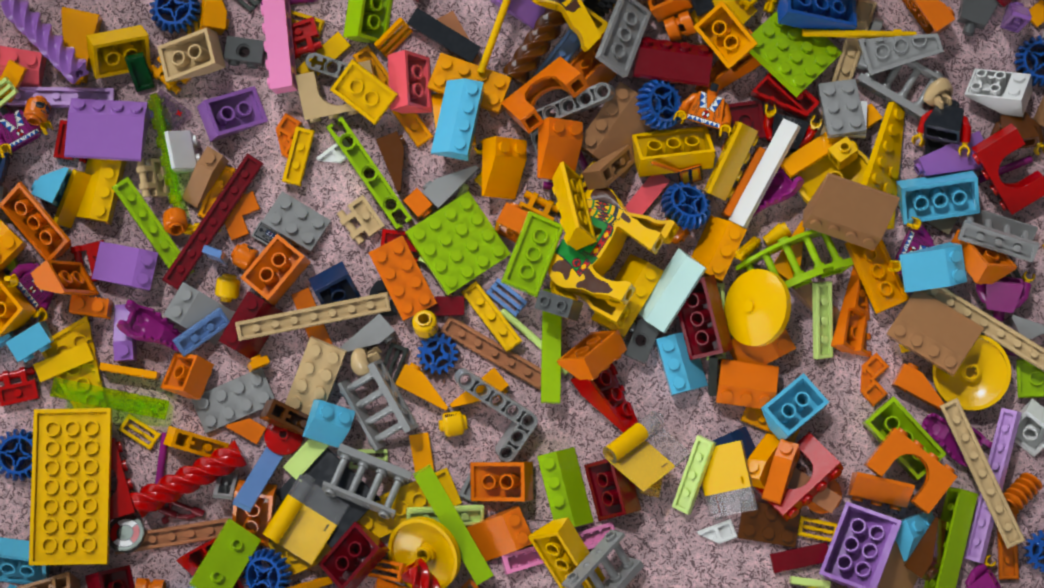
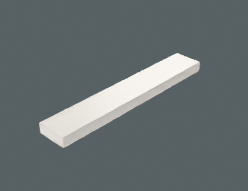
(764, 173)

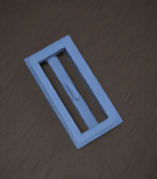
(519, 307)

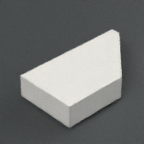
(334, 154)
(719, 532)

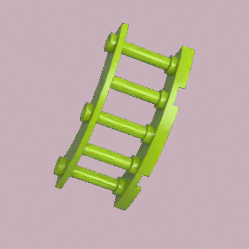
(800, 277)

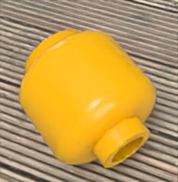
(227, 287)
(425, 324)
(453, 424)

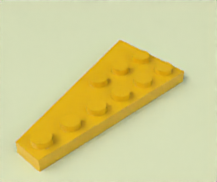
(885, 157)
(71, 337)

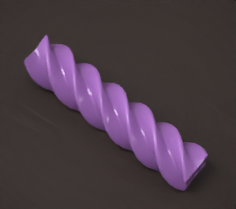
(41, 36)

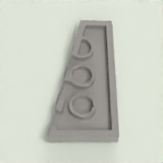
(891, 52)

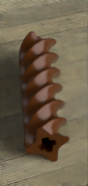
(535, 45)

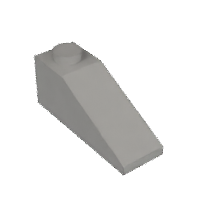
(445, 187)
(371, 335)

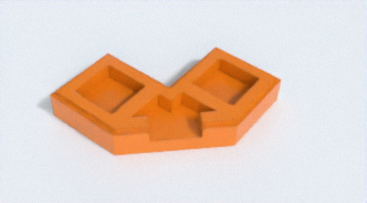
(285, 133)
(235, 223)
(869, 372)

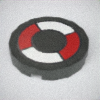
(126, 534)

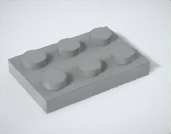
(841, 108)
(296, 222)

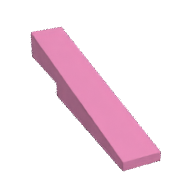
(529, 556)

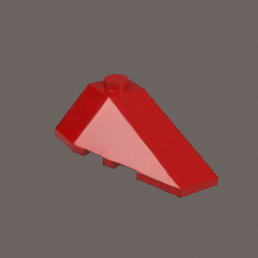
(608, 398)

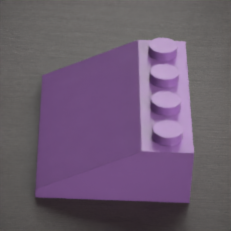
(106, 129)
(860, 547)

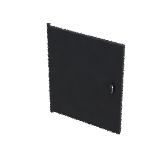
(323, 470)

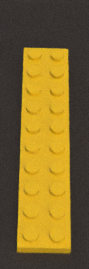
(408, 496)

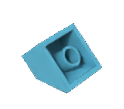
(51, 186)
(30, 341)
(328, 423)
(912, 531)

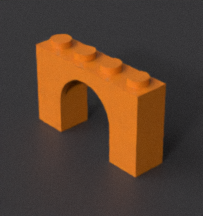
(555, 76)
(938, 476)

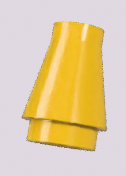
(779, 231)

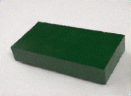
(139, 71)

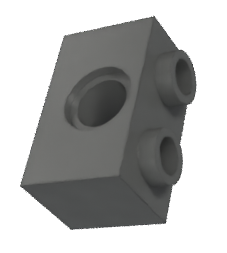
(235, 45)
(558, 305)
(649, 332)

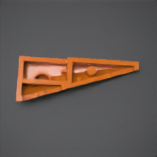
(723, 76)
(850, 330)

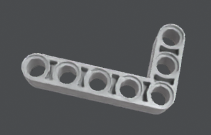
(578, 106)
(502, 407)

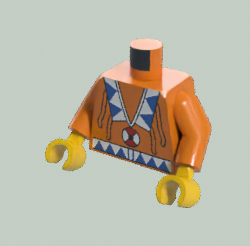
(707, 109)

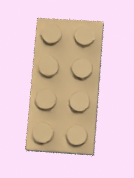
(315, 374)

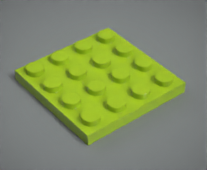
(789, 56)
(457, 243)

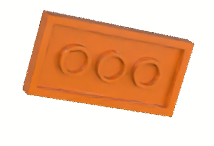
(402, 278)

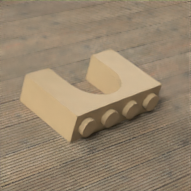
(312, 101)

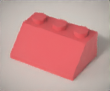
(32, 60)
(409, 78)

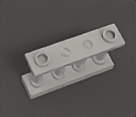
(884, 90)
(999, 234)
(395, 401)
(365, 462)
(618, 578)

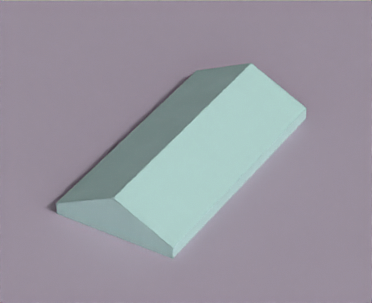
(672, 290)

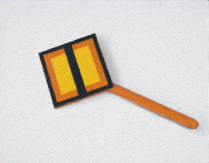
(686, 175)

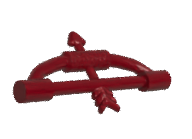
(169, 512)

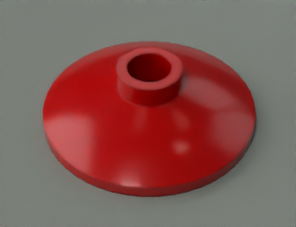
(280, 445)

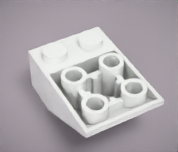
(1001, 90)

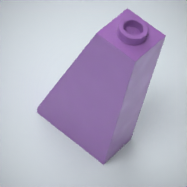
(948, 160)

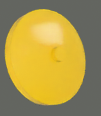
(817, 172)
(757, 307)
(980, 378)
(427, 540)

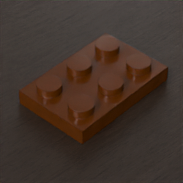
(768, 526)

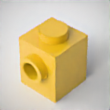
(843, 153)

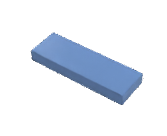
(216, 254)
(201, 332)

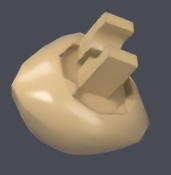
(939, 93)
(362, 357)

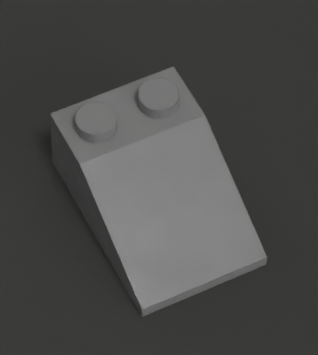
(192, 306)

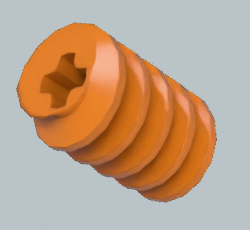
(1022, 491)

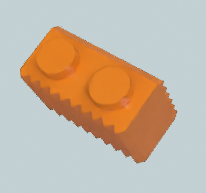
(91, 306)

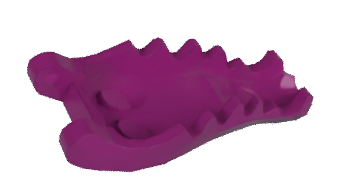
(780, 190)
(148, 326)
(940, 431)

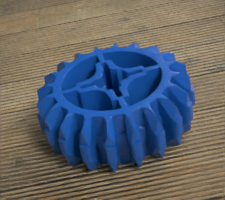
(178, 23)
(1033, 57)
(653, 104)
(686, 206)
(16, 473)
(257, 570)

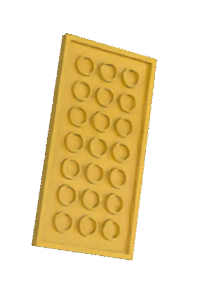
(70, 487)

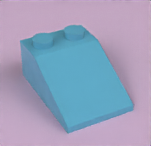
(933, 267)

